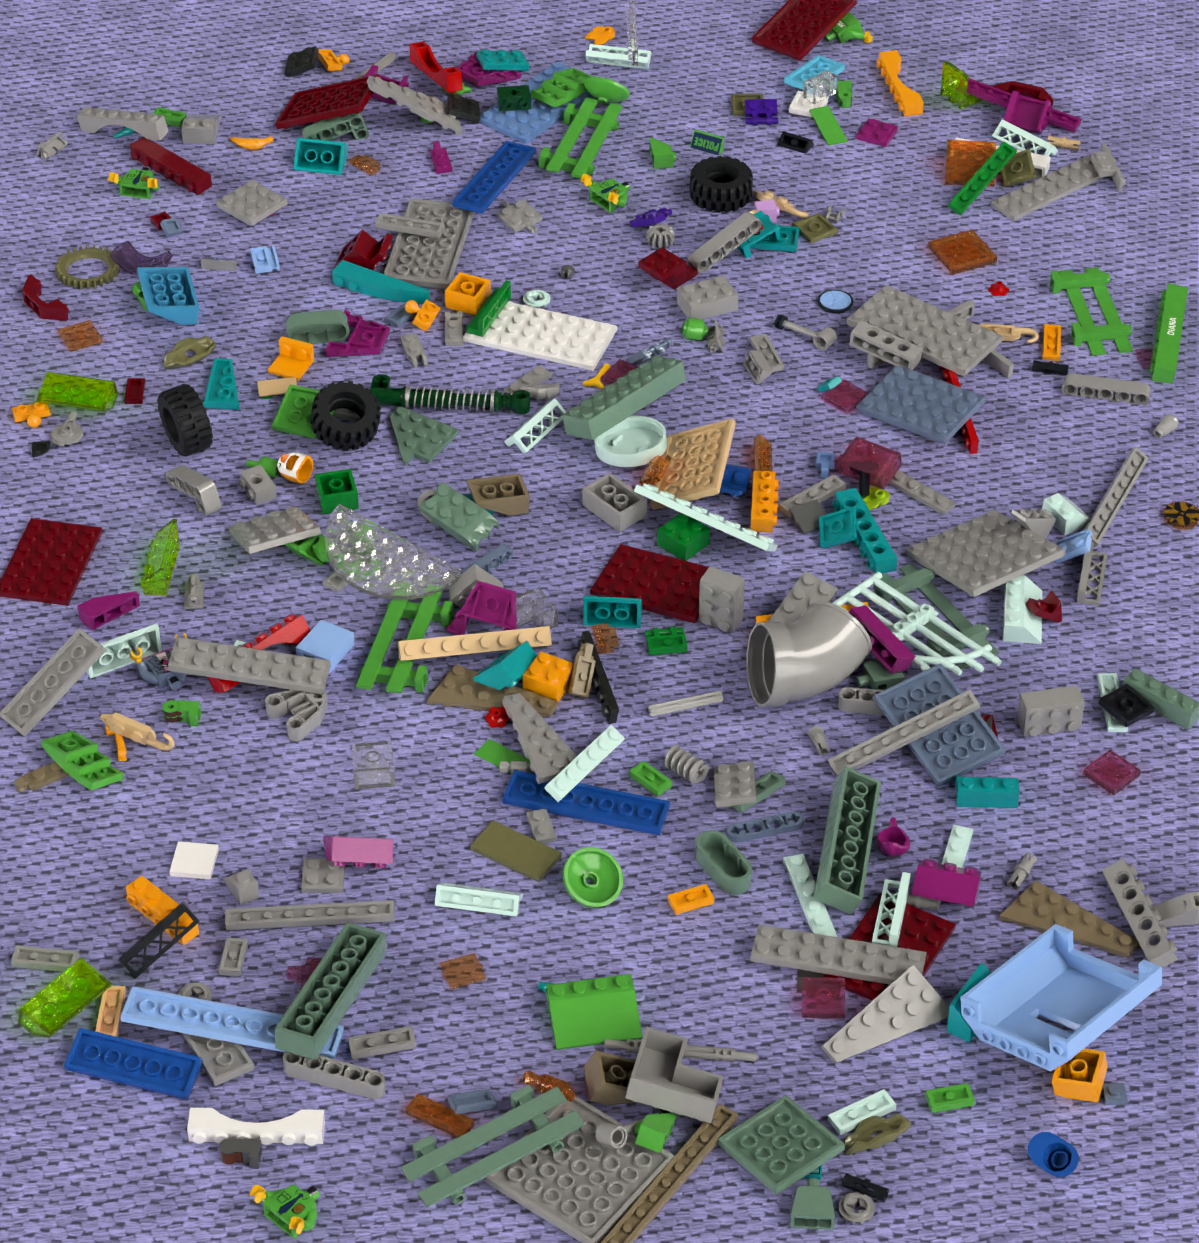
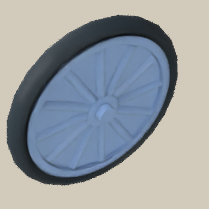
(835, 301)

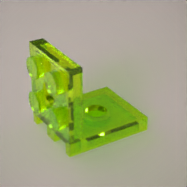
(956, 91)

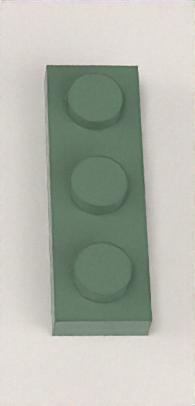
(764, 787)

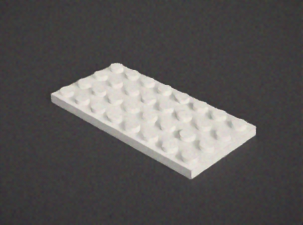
(547, 336)

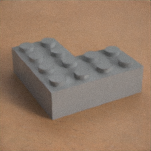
(669, 1085)

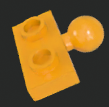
(330, 60)
(425, 314)
(31, 413)

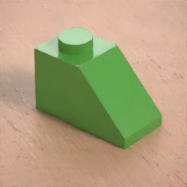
(661, 154)
(655, 1130)

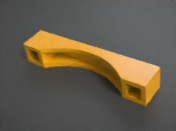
(908, 101)

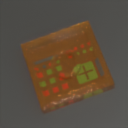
(80, 336)

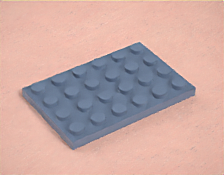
(921, 404)
(952, 748)

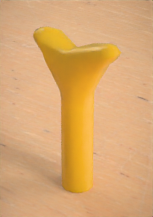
(596, 381)

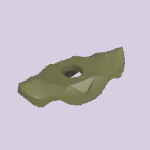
(201, 347)
(888, 1128)

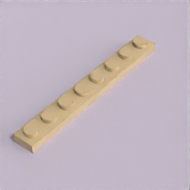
(473, 643)

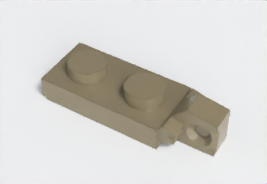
(582, 672)
(40, 777)

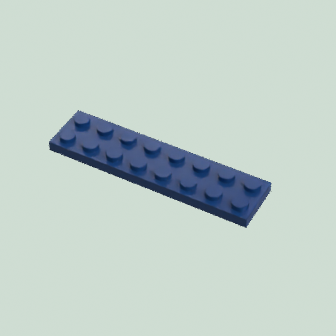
(494, 177)
(590, 804)

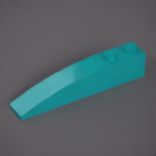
(377, 284)

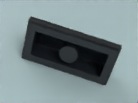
(795, 142)

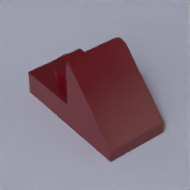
(1049, 608)

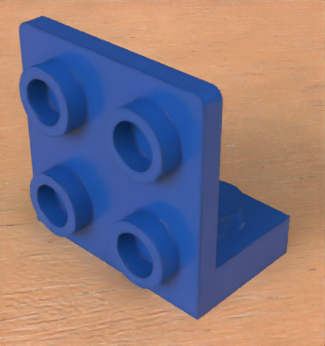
(735, 480)

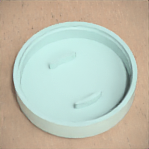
(632, 442)

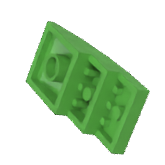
(562, 88)
(81, 760)

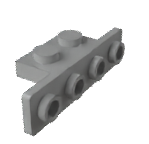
(1106, 166)

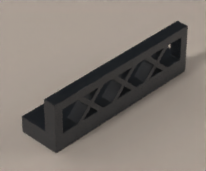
(153, 933)

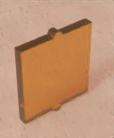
(462, 971)

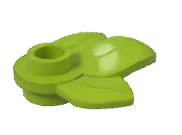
(877, 498)

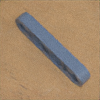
(496, 557)
(764, 826)

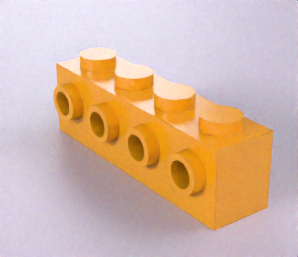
(763, 501)
(157, 905)

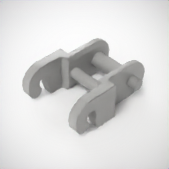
(840, 215)

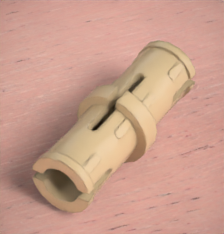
(1064, 142)

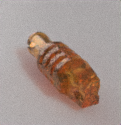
(546, 1082)

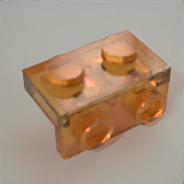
(655, 469)

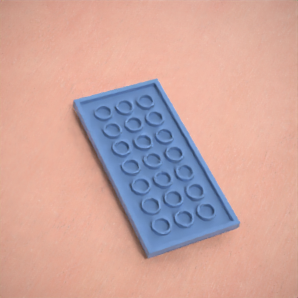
(530, 123)

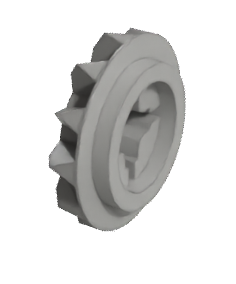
(199, 989)
(849, 1201)

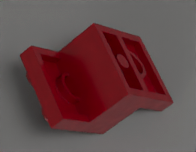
(365, 250)
(667, 268)

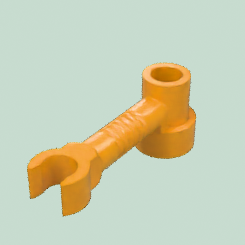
(121, 750)

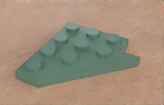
(419, 435)

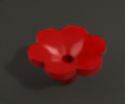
(998, 289)
(497, 720)

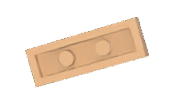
(110, 1010)

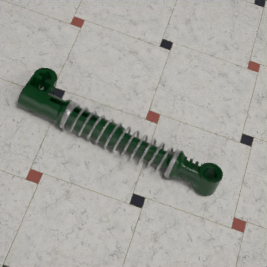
(406, 397)

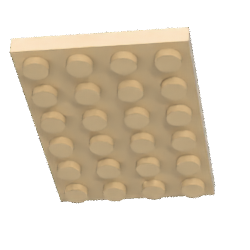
(696, 461)

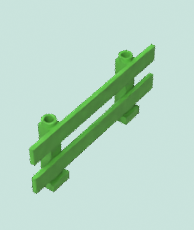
(580, 118)
(1088, 331)
(402, 673)

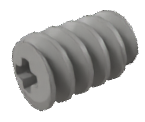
(686, 765)

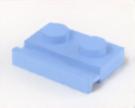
(264, 259)
(1075, 545)

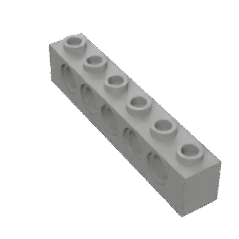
(1139, 913)

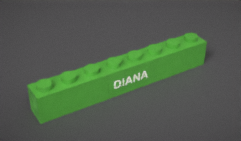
(1168, 333)

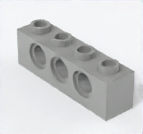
(885, 346)

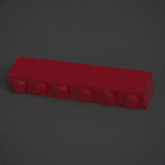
(171, 165)

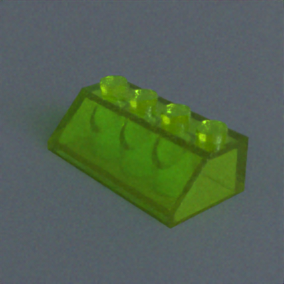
(78, 392)
(161, 560)
(62, 999)

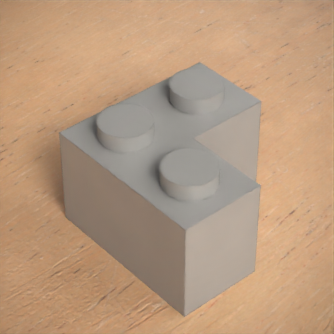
(467, 581)

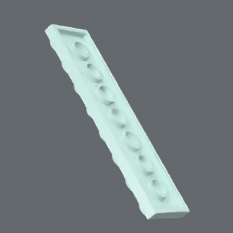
(700, 513)

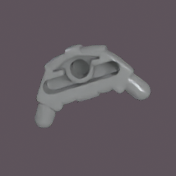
(542, 392)

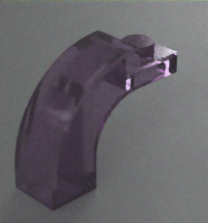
(129, 258)

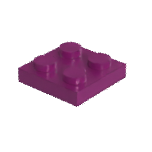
(877, 132)

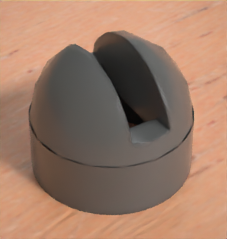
(569, 269)

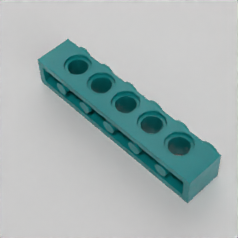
(869, 536)

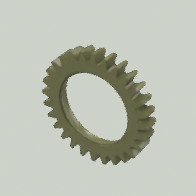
(66, 260)

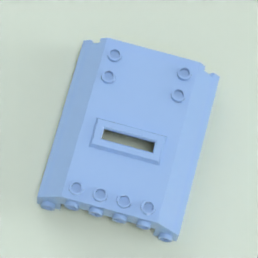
(1058, 985)

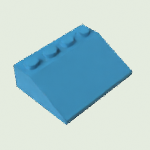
(169, 293)

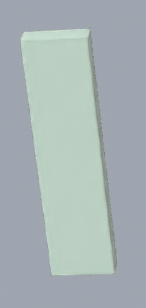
(1107, 683)

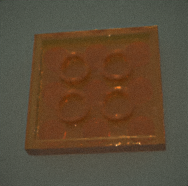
(965, 159)
(962, 252)

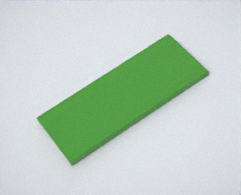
(828, 125)
(495, 753)

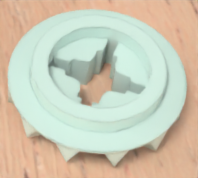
(530, 298)

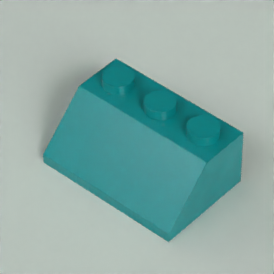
(320, 156)
(613, 611)
(507, 668)
(987, 792)
(956, 1023)

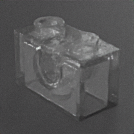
(820, 87)

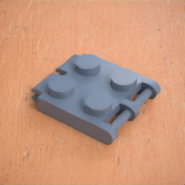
(648, 353)

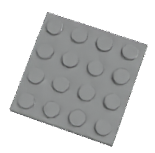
(273, 530)

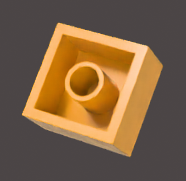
(467, 293)
(548, 676)
(1081, 1076)

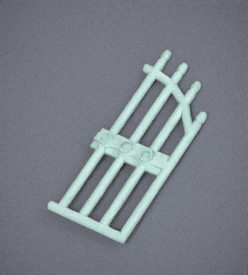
(915, 621)

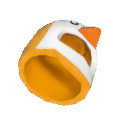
(295, 467)

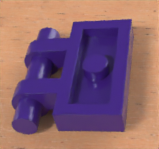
(761, 107)
(651, 217)

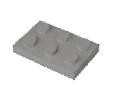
(735, 784)

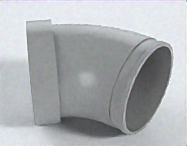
(805, 655)

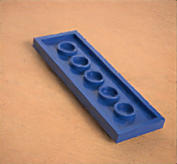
(133, 1063)

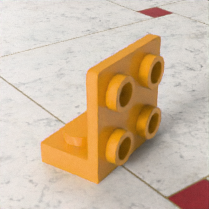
(293, 359)

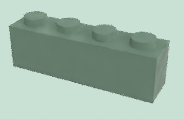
(1165, 699)

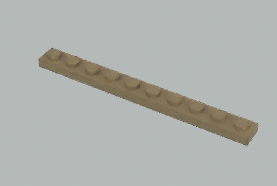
(672, 1177)

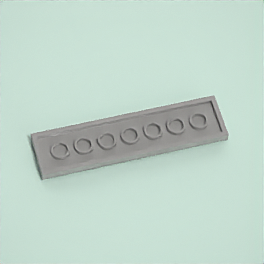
(1047, 189)
(249, 665)
(833, 955)

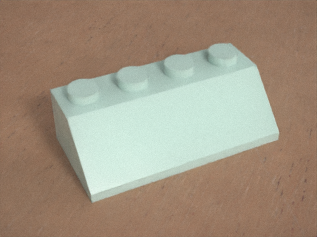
(1018, 619)
(119, 648)

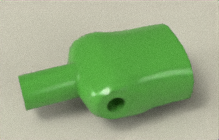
(268, 465)

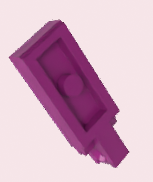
(440, 159)

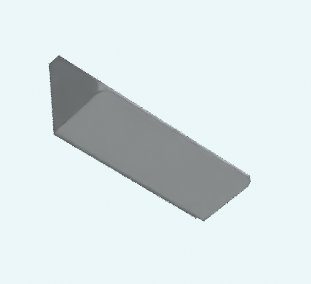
(218, 263)
(757, 366)

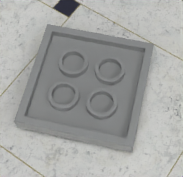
(251, 202)

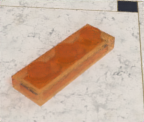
(763, 454)
(439, 1116)

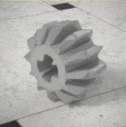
(660, 236)

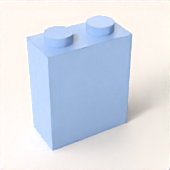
(326, 643)

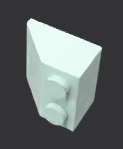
(1067, 514)

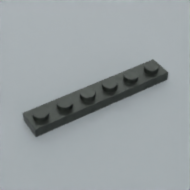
(600, 683)

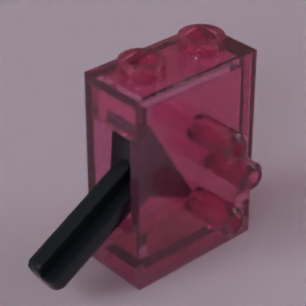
(869, 464)

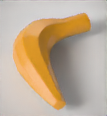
(251, 143)

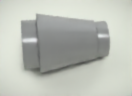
(1166, 425)

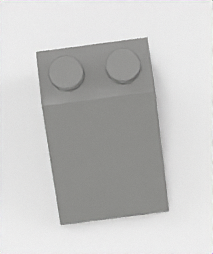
(200, 128)

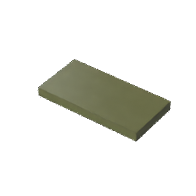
(516, 851)

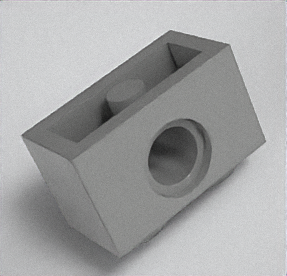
(258, 485)

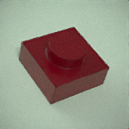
(156, 219)

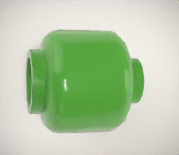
(694, 329)

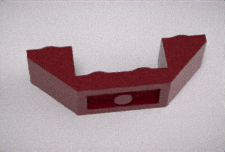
(1025, 90)
(52, 311)

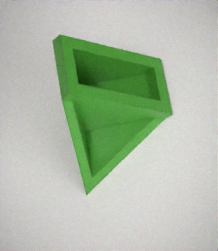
(304, 548)

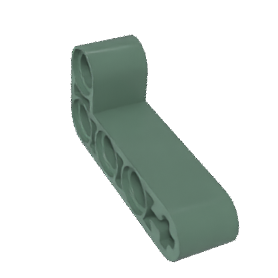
(334, 130)

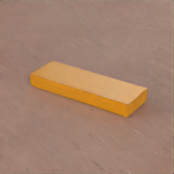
(1051, 342)

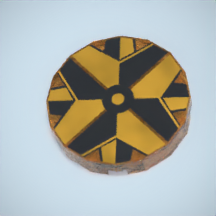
(1181, 515)

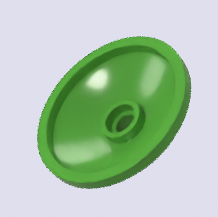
(606, 90)
(600, 869)

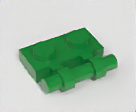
(666, 640)

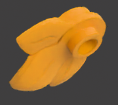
(601, 35)

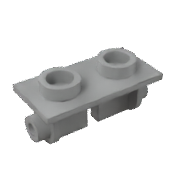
(46, 149)
(715, 338)
(194, 593)

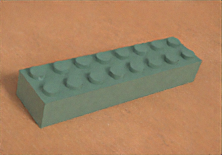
(624, 397)
(847, 840)
(330, 991)

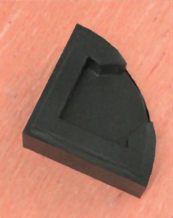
(40, 447)

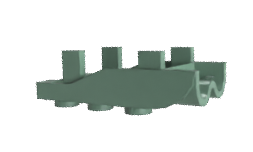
(459, 516)

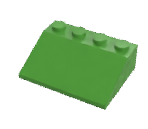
(593, 1011)

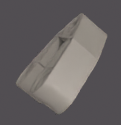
(306, 707)

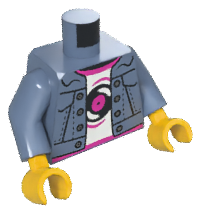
(155, 668)

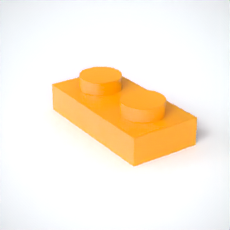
(690, 899)

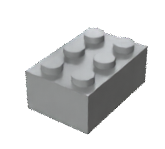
(707, 298)
(614, 502)
(721, 599)
(1050, 711)

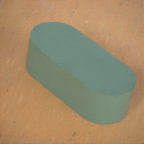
(318, 326)
(723, 862)

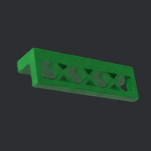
(490, 310)

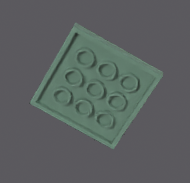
(781, 1144)

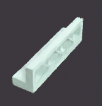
(616, 58)
(1025, 137)
(532, 423)
(477, 899)
(899, 900)

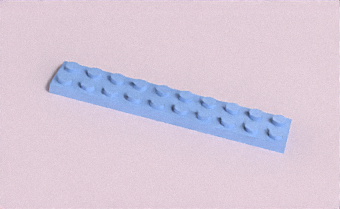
(210, 1019)

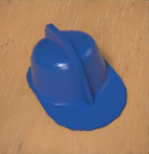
(1053, 1154)

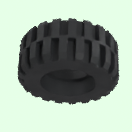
(721, 184)
(350, 397)
(185, 420)

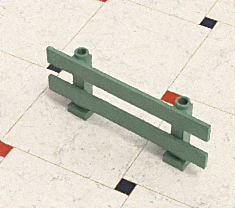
(922, 579)
(525, 1109)

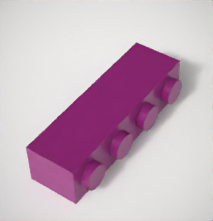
(885, 644)

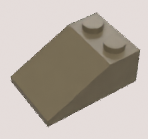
(501, 494)
(608, 1078)

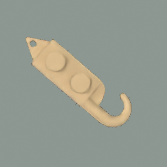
(781, 202)
(1011, 332)
(136, 731)

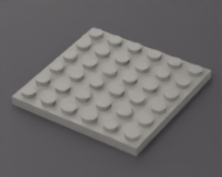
(984, 552)
(584, 1184)

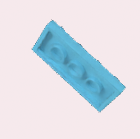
(812, 68)

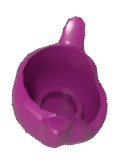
(893, 840)

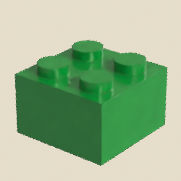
(336, 489)
(683, 536)

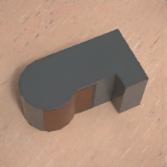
(241, 1151)

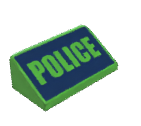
(707, 142)

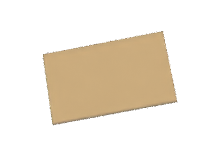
(274, 387)

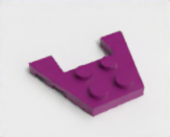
(478, 76)
(365, 339)
(489, 605)

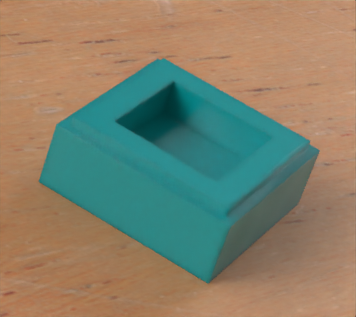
(829, 384)

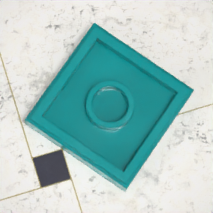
(837, 527)

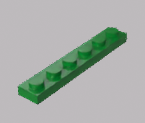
(982, 178)

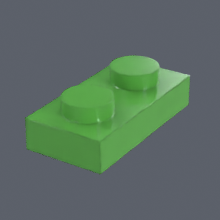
(171, 117)
(650, 778)
(949, 1098)

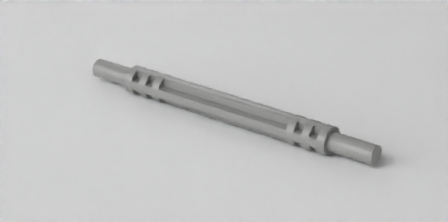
(691, 1051)

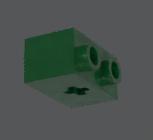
(513, 98)

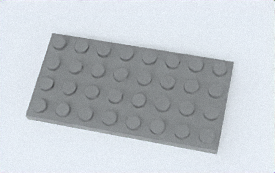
(426, 259)
(942, 335)

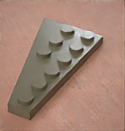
(462, 691)
(1042, 908)

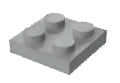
(322, 876)

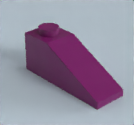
(107, 608)

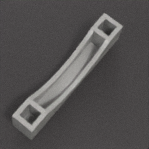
(148, 125)

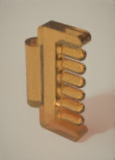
(366, 163)
(605, 638)

